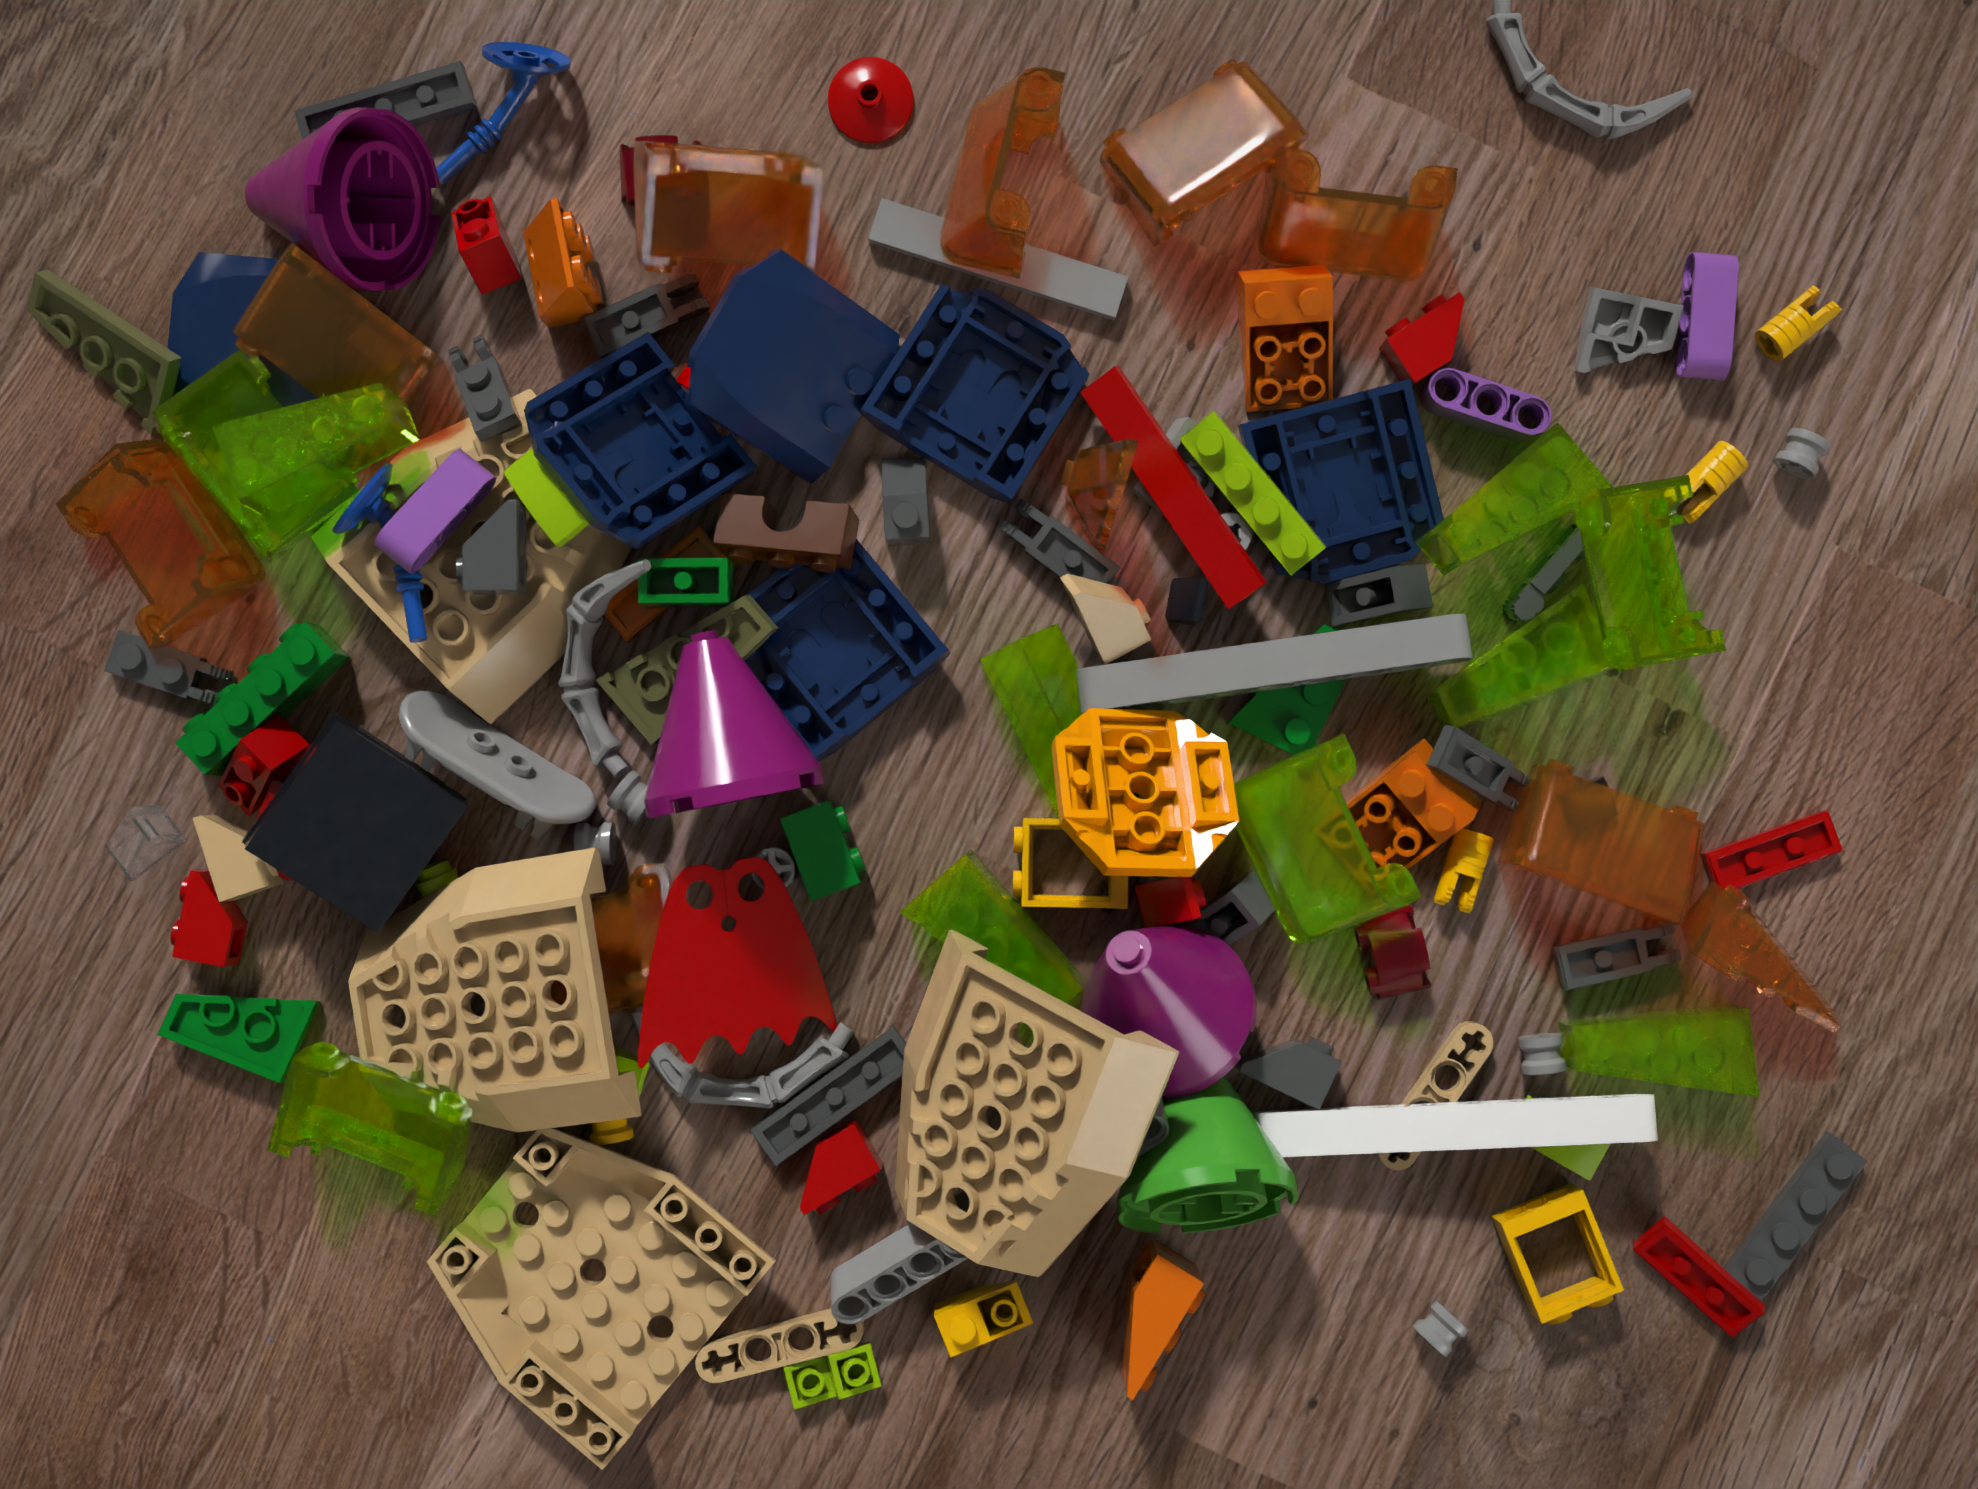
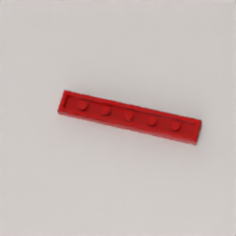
(1174, 488)

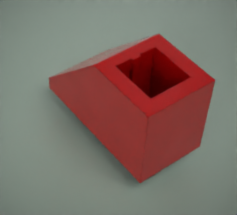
(485, 245)
(1426, 344)
(257, 759)
(1168, 900)
(207, 928)
(839, 1163)

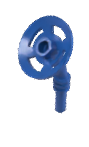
(526, 64)
(373, 506)

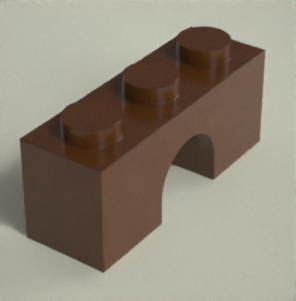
(821, 539)

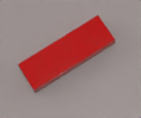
(1773, 851)
(1698, 1277)

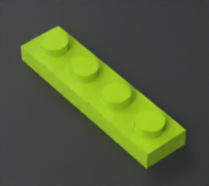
(1252, 493)

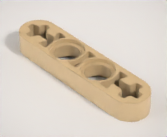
(1426, 1088)
(781, 1349)

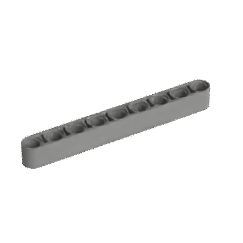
(1276, 664)
(914, 1258)

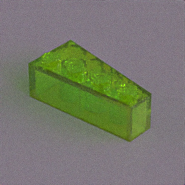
(311, 445)
(1519, 499)
(1532, 663)
(982, 909)
(1673, 1047)

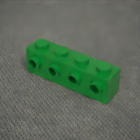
(273, 687)

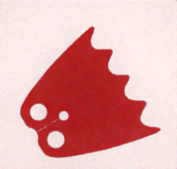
(730, 981)

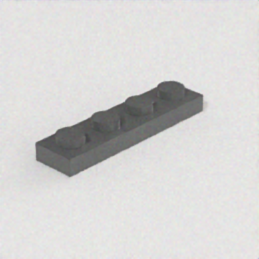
(415, 97)
(832, 1097)
(1794, 1215)

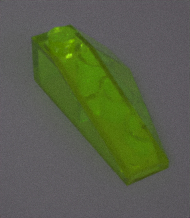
(1038, 694)

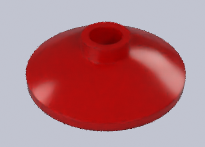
(874, 119)

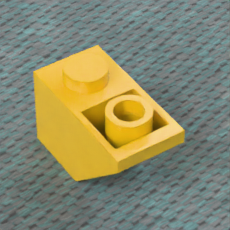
(981, 1316)

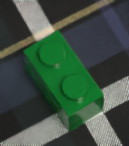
(687, 583)
(823, 849)

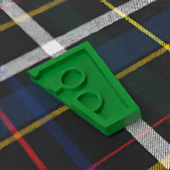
(1290, 715)
(242, 1031)

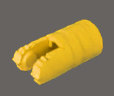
(1794, 325)
(1712, 477)
(1467, 858)

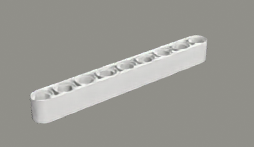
(1461, 1125)

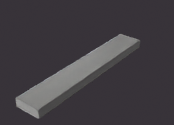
(1042, 274)

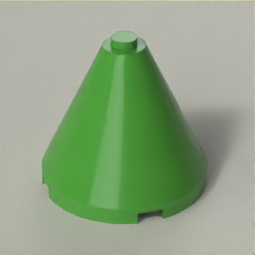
(1209, 1170)

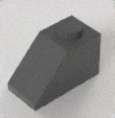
(905, 501)
(496, 554)
(1378, 594)
(1235, 909)
(1295, 1069)

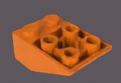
(560, 266)
(1286, 336)
(1410, 809)
(1158, 1297)

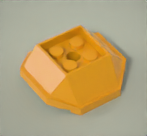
(1167, 762)

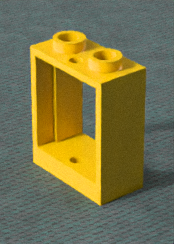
(1023, 879)
(1542, 1211)

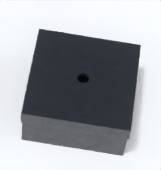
(355, 822)

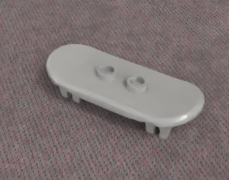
(492, 762)

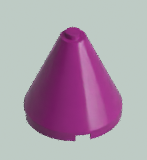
(355, 198)
(723, 736)
(1182, 992)

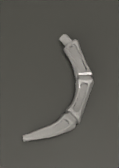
(1547, 93)
(578, 673)
(756, 1091)

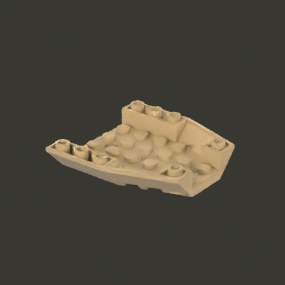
(477, 645)
(507, 938)
(1066, 1106)
(578, 1345)

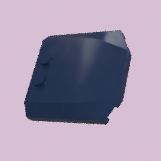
(207, 310)
(788, 363)
(977, 389)
(631, 445)
(1354, 476)
(840, 649)

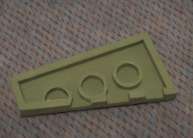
(109, 346)
(646, 682)

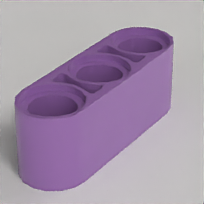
(1707, 316)
(1505, 399)
(435, 511)

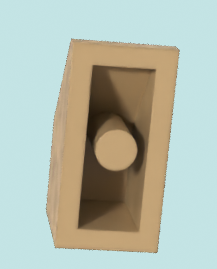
(1108, 616)
(231, 867)

